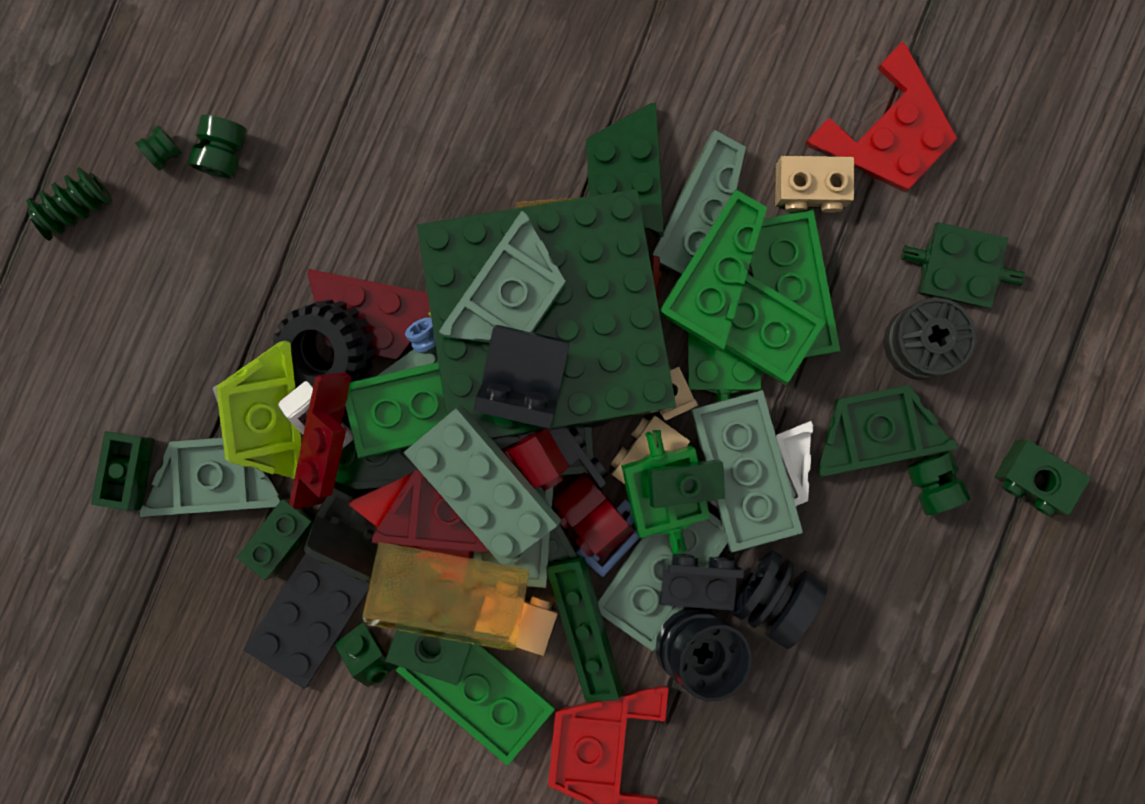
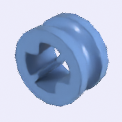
(421, 335)

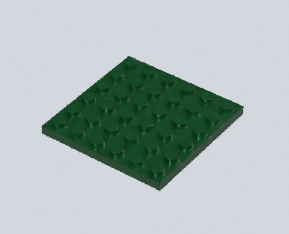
(604, 310)

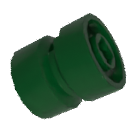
(217, 146)
(938, 483)

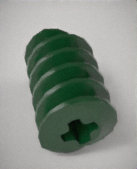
(67, 203)

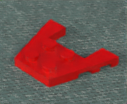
(904, 138)
(591, 746)

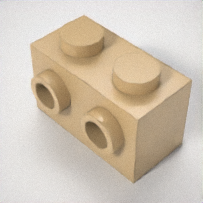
(814, 183)

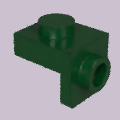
(364, 656)

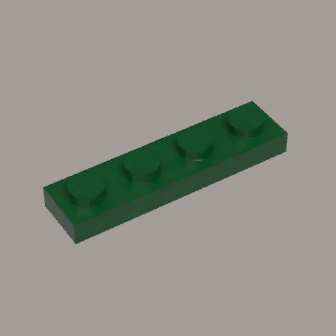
(584, 629)

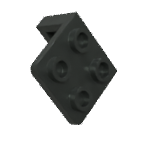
(343, 535)

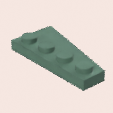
(700, 201)

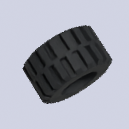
(341, 327)

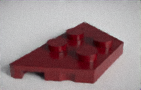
(384, 306)
(425, 520)

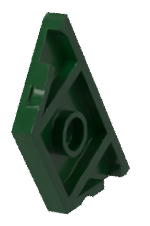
(628, 159)
(879, 431)

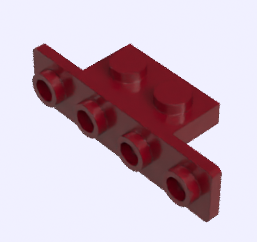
(321, 441)

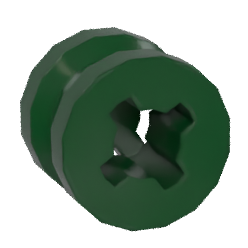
(158, 148)

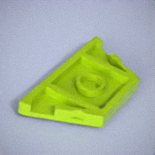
(250, 418)

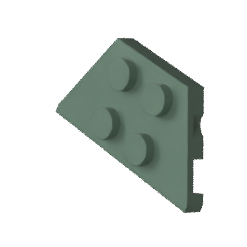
(510, 289)
(201, 480)

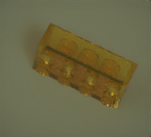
(446, 596)

